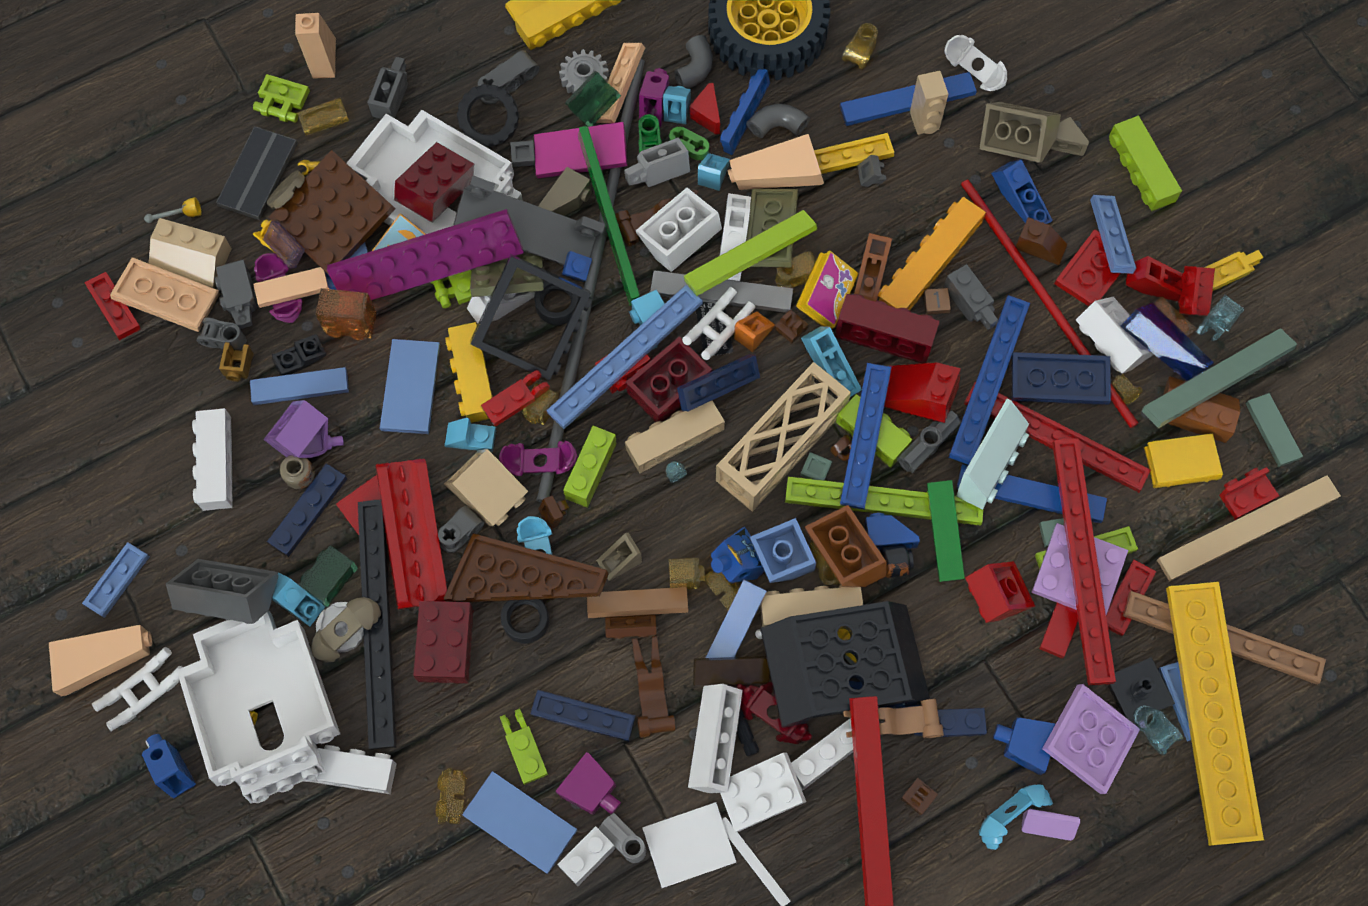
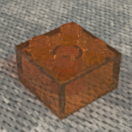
(346, 313)

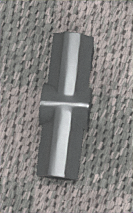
(920, 450)

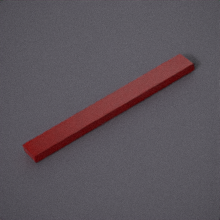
(1092, 453)
(871, 801)

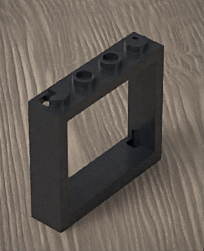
(572, 326)

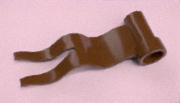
(630, 223)
(651, 693)

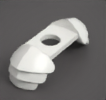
(961, 51)

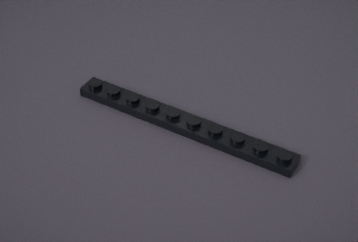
(378, 638)

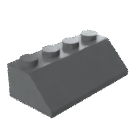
(223, 590)

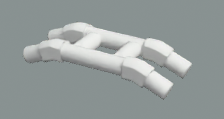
(717, 312)
(124, 690)

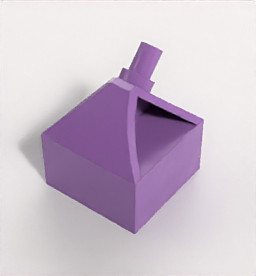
(302, 432)

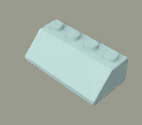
(993, 456)

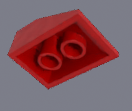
(923, 389)

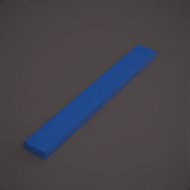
(989, 380)

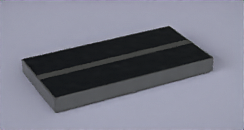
(256, 173)

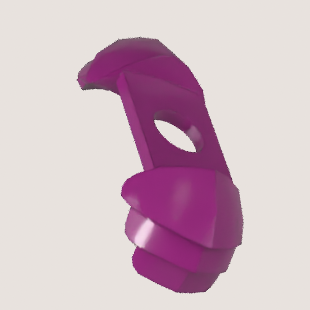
(270, 267)
(521, 460)

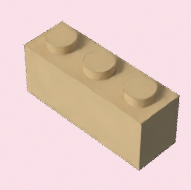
(928, 102)

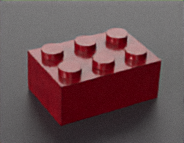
(433, 181)
(657, 382)
(443, 642)

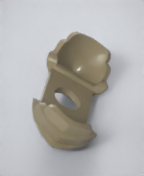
(358, 614)

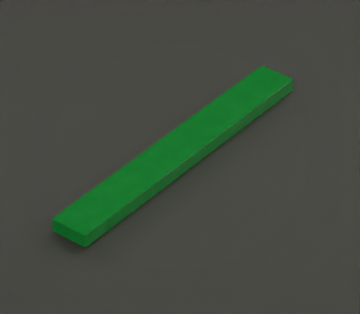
(608, 214)

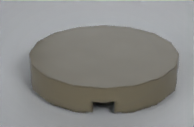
(285, 190)

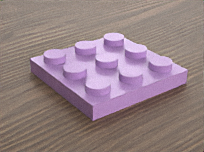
(1055, 576)
(1091, 739)

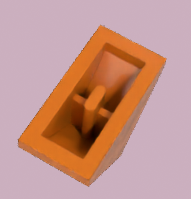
(752, 330)

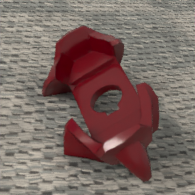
(758, 700)

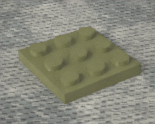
(486, 277)

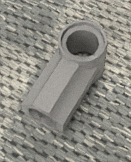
(621, 837)

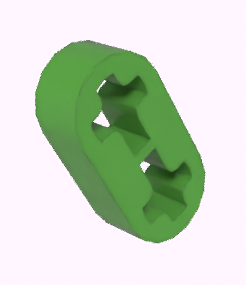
(690, 141)

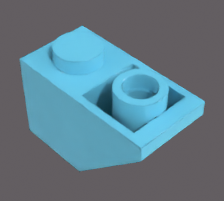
(645, 307)
(296, 600)

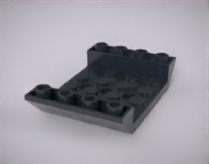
(810, 667)

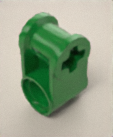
(648, 138)

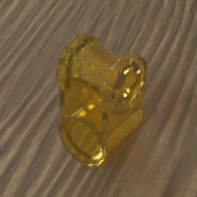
(860, 49)
(798, 272)

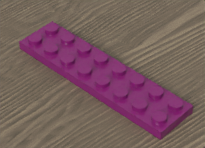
(429, 257)

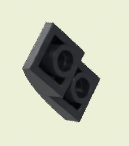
(302, 355)

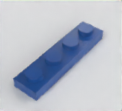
(747, 106)

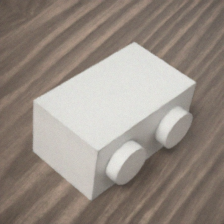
(586, 856)

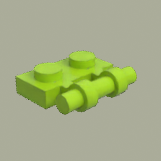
(284, 92)
(460, 289)

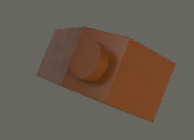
(873, 266)

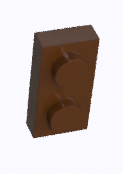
(627, 626)

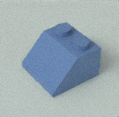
(783, 552)

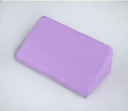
(1050, 824)

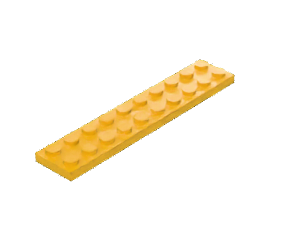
(1214, 714)

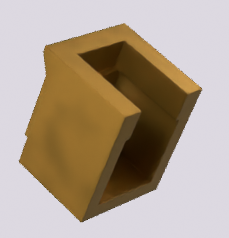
(230, 356)

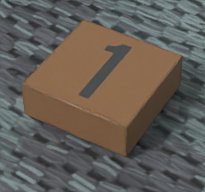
(937, 301)

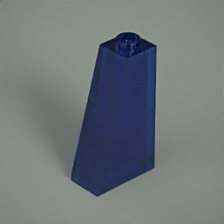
(1166, 341)

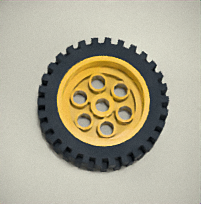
(770, 44)

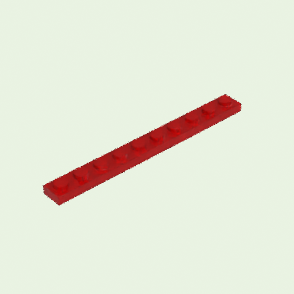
(1083, 562)

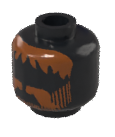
(898, 560)

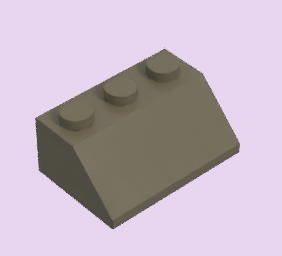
(1019, 131)

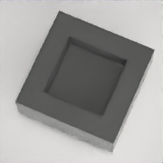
(522, 153)

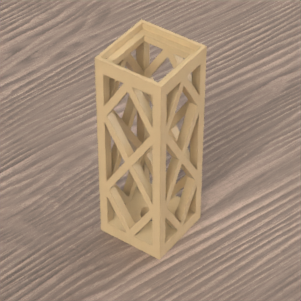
(754, 492)

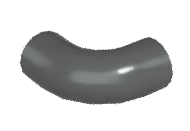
(700, 63)
(778, 115)

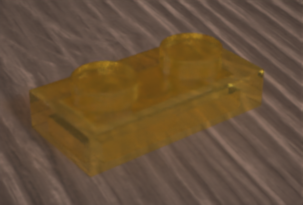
(323, 116)

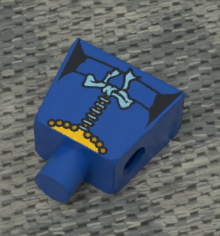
(737, 558)

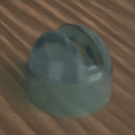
(675, 471)

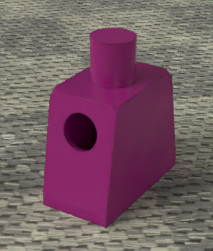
(653, 87)
(589, 787)

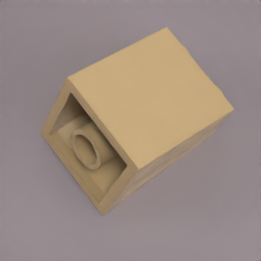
(487, 487)

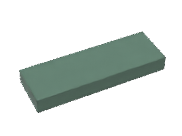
(1274, 430)

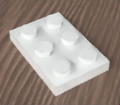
(762, 792)

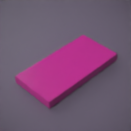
(562, 149)

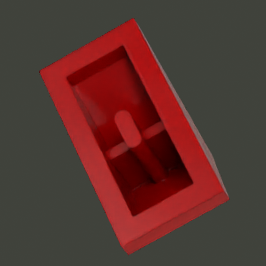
(705, 110)

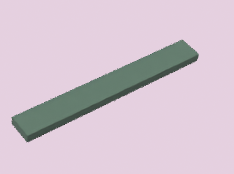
(1219, 378)

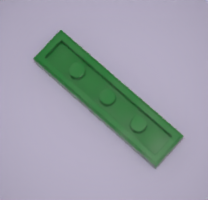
(945, 531)

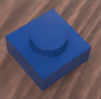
(576, 266)

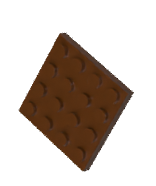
(333, 212)

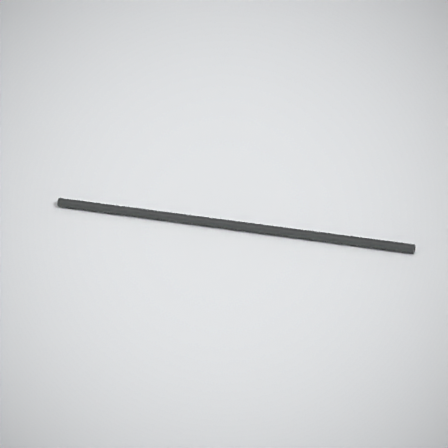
(590, 283)

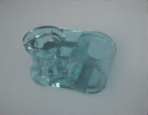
(1160, 731)

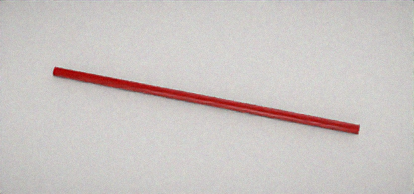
(1042, 293)

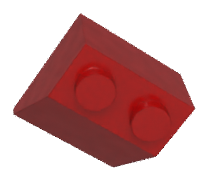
(999, 591)

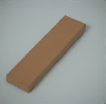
(638, 602)

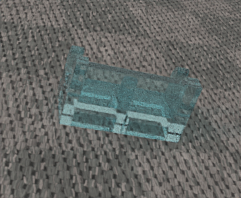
(1221, 317)

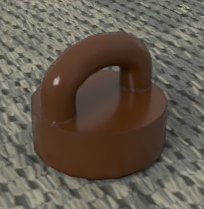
(837, 449)

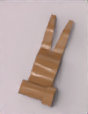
(909, 720)

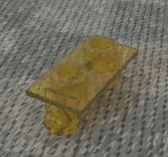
(718, 584)
(450, 786)

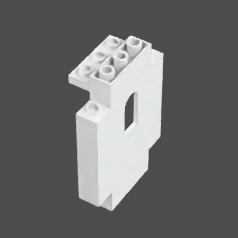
(395, 147)
(245, 670)

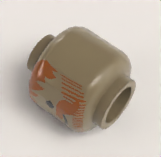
(297, 472)

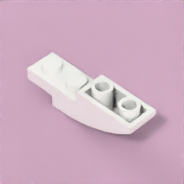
(735, 224)

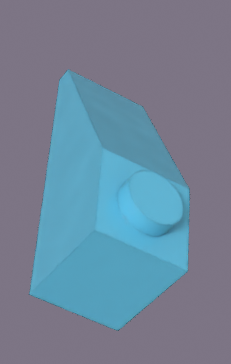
(829, 356)

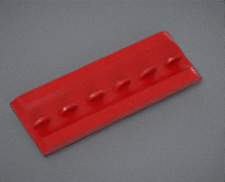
(411, 532)

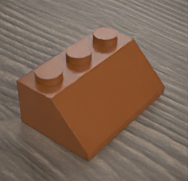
(1215, 415)
(847, 548)

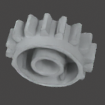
(572, 70)

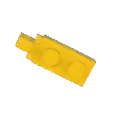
(1234, 267)

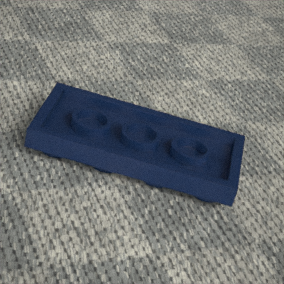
(1061, 378)

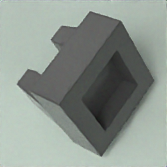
(870, 171)

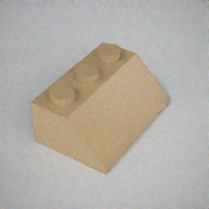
(188, 251)

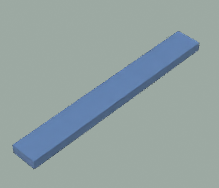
(624, 357)

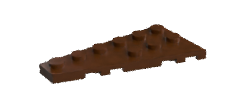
(511, 572)

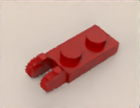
(514, 398)

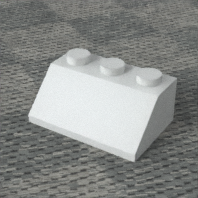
(679, 229)
(1103, 324)

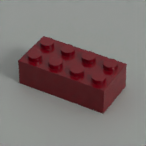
(886, 328)

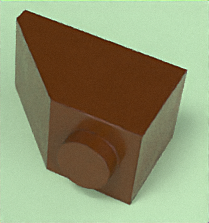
(1041, 241)

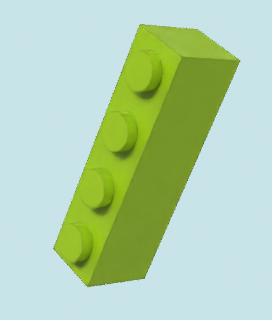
(1144, 163)

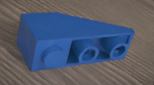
(1021, 192)

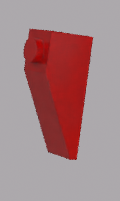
(1155, 279)

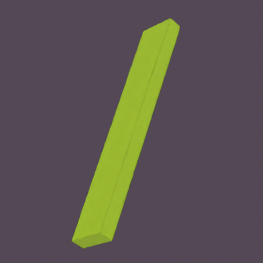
(750, 252)

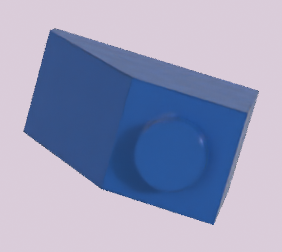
(889, 531)

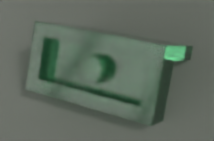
(592, 99)

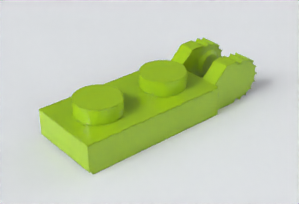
(524, 750)

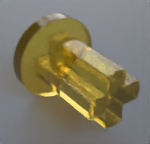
(1127, 389)

